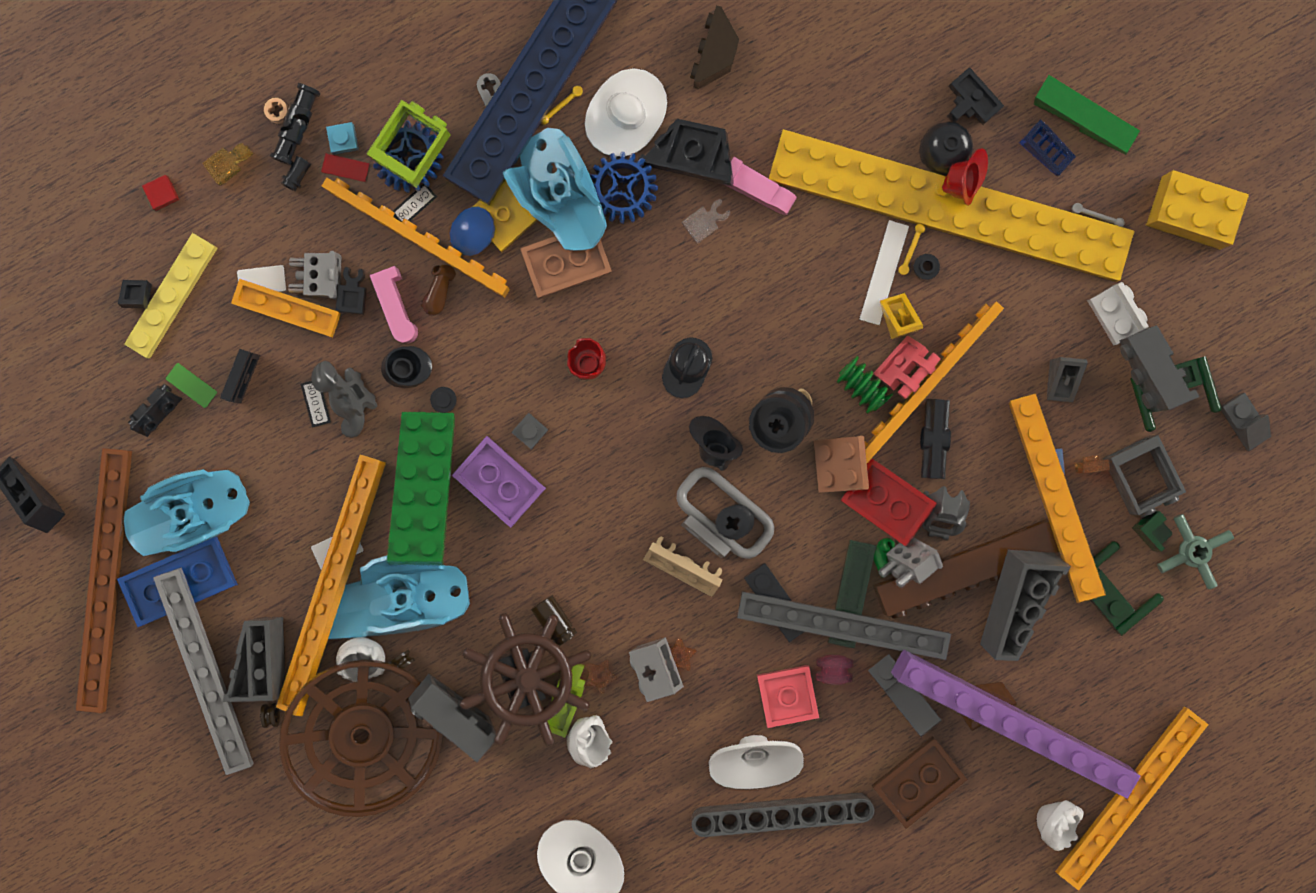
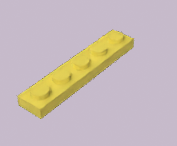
(170, 296)

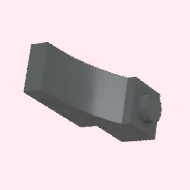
(906, 699)

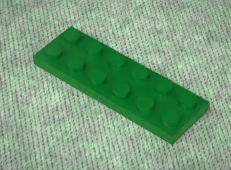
(421, 489)

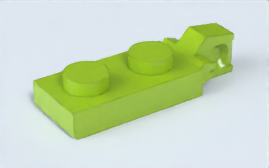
(561, 722)

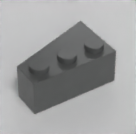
(1155, 370)
(259, 662)
(441, 707)

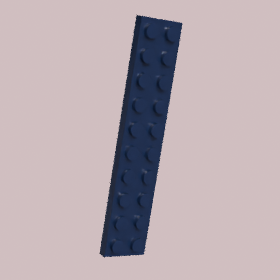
(526, 95)

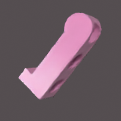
(760, 188)
(392, 305)

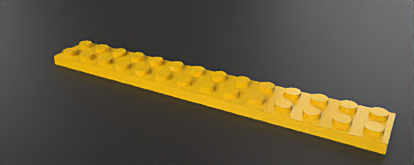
(919, 199)

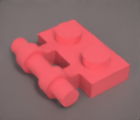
(900, 364)

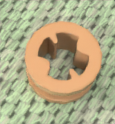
(270, 107)

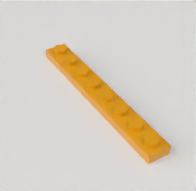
(407, 230)
(951, 355)
(1056, 498)
(1122, 811)

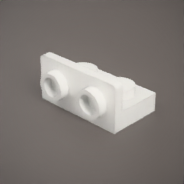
(1118, 312)

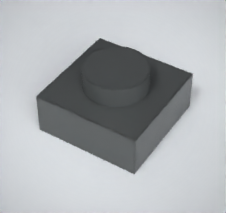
(530, 431)

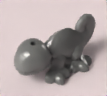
(345, 396)

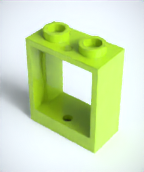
(378, 149)

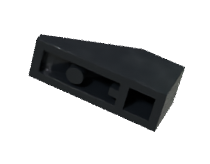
(28, 498)

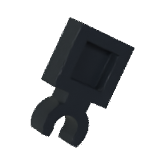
(350, 296)

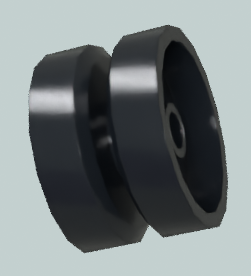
(781, 420)

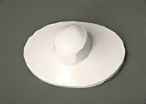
(626, 112)
(756, 763)
(579, 859)

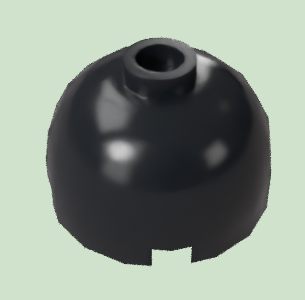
(945, 146)

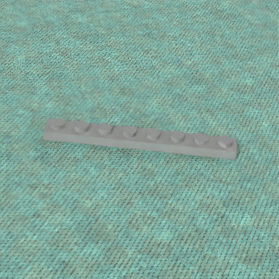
(203, 670)

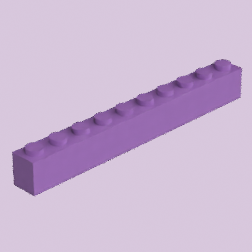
(1014, 723)

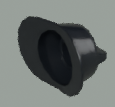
(687, 367)
(715, 442)

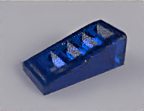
(1034, 148)

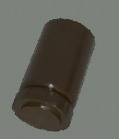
(563, 630)

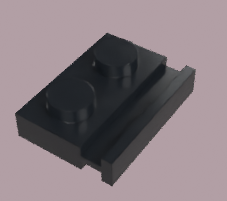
(240, 376)

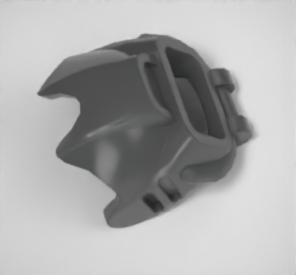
(948, 510)

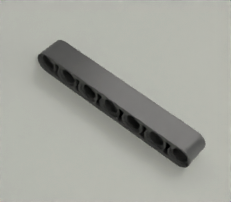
(792, 821)

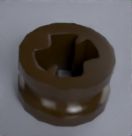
(402, 660)
(269, 715)

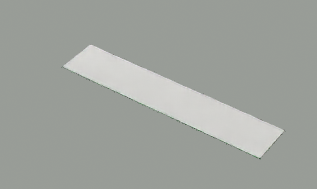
(884, 271)

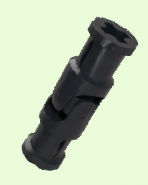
(292, 131)

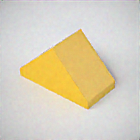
(900, 316)

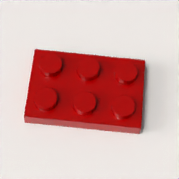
(890, 503)

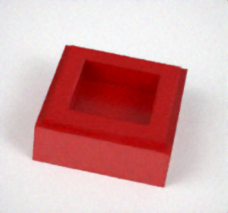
(160, 192)

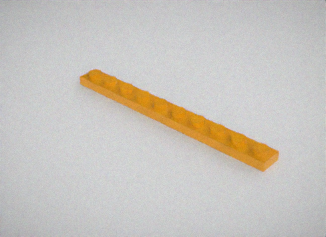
(332, 581)

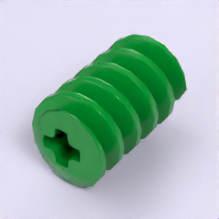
(863, 386)

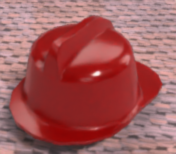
(967, 177)

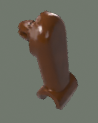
(435, 298)

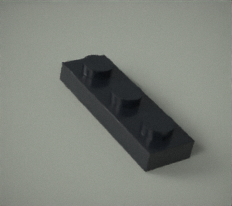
(764, 583)

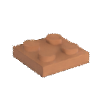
(841, 464)

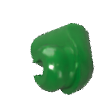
(883, 547)

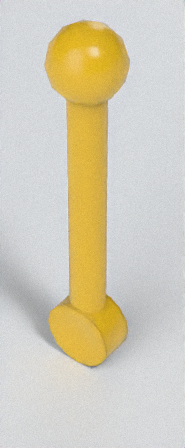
(576, 92)
(904, 269)

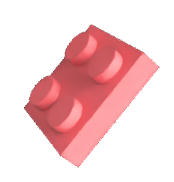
(788, 696)

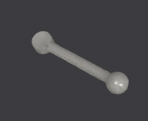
(1078, 208)

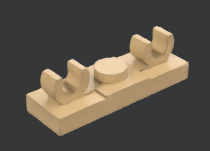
(683, 568)

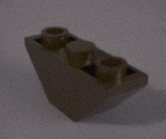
(717, 50)

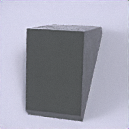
(1065, 378)

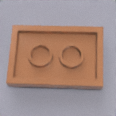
(558, 269)

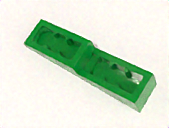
(1086, 115)

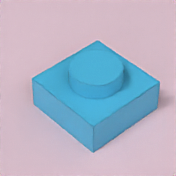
(342, 138)

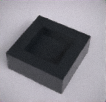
(134, 294)

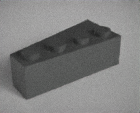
(1020, 600)

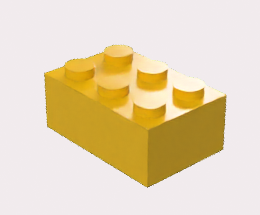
(1197, 210)

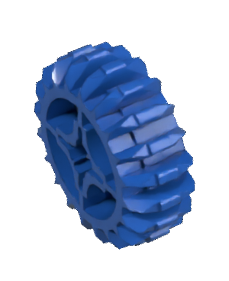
(405, 135)
(631, 180)

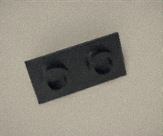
(147, 418)

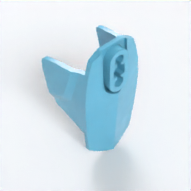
(561, 199)
(177, 512)

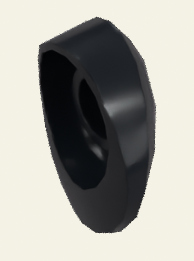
(406, 367)

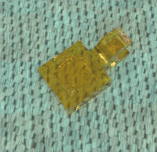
(224, 164)

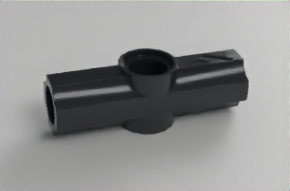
(935, 438)

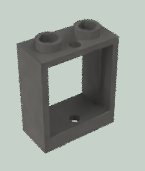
(1155, 446)

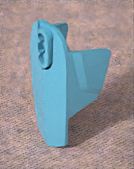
(396, 599)

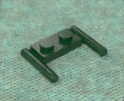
(1197, 373)
(1113, 604)

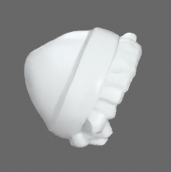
(360, 649)
(589, 742)
(1059, 823)

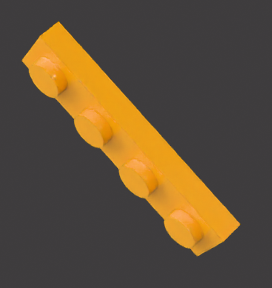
(286, 308)

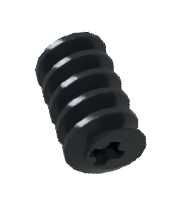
(727, 515)

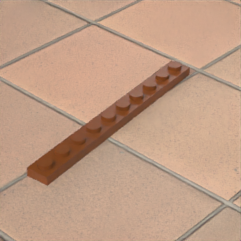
(103, 580)

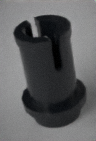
(296, 174)

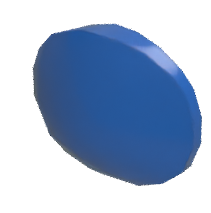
(472, 231)

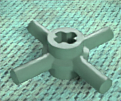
(1203, 554)

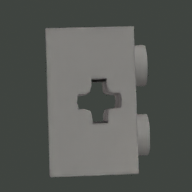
(656, 656)

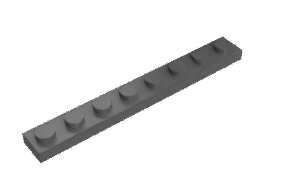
(843, 625)

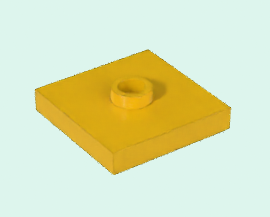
(509, 217)

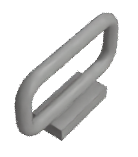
(706, 530)

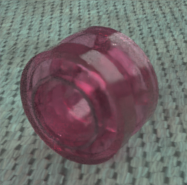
(834, 669)

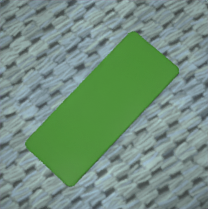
(191, 385)

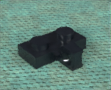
(973, 98)

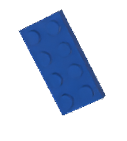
(203, 568)

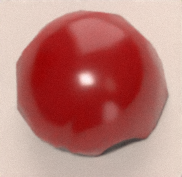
(586, 359)

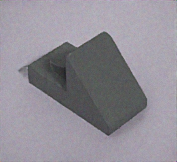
(1246, 422)

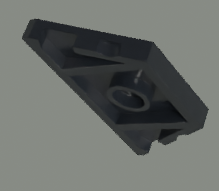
(693, 151)

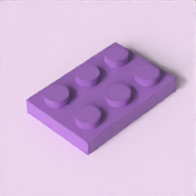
(499, 481)

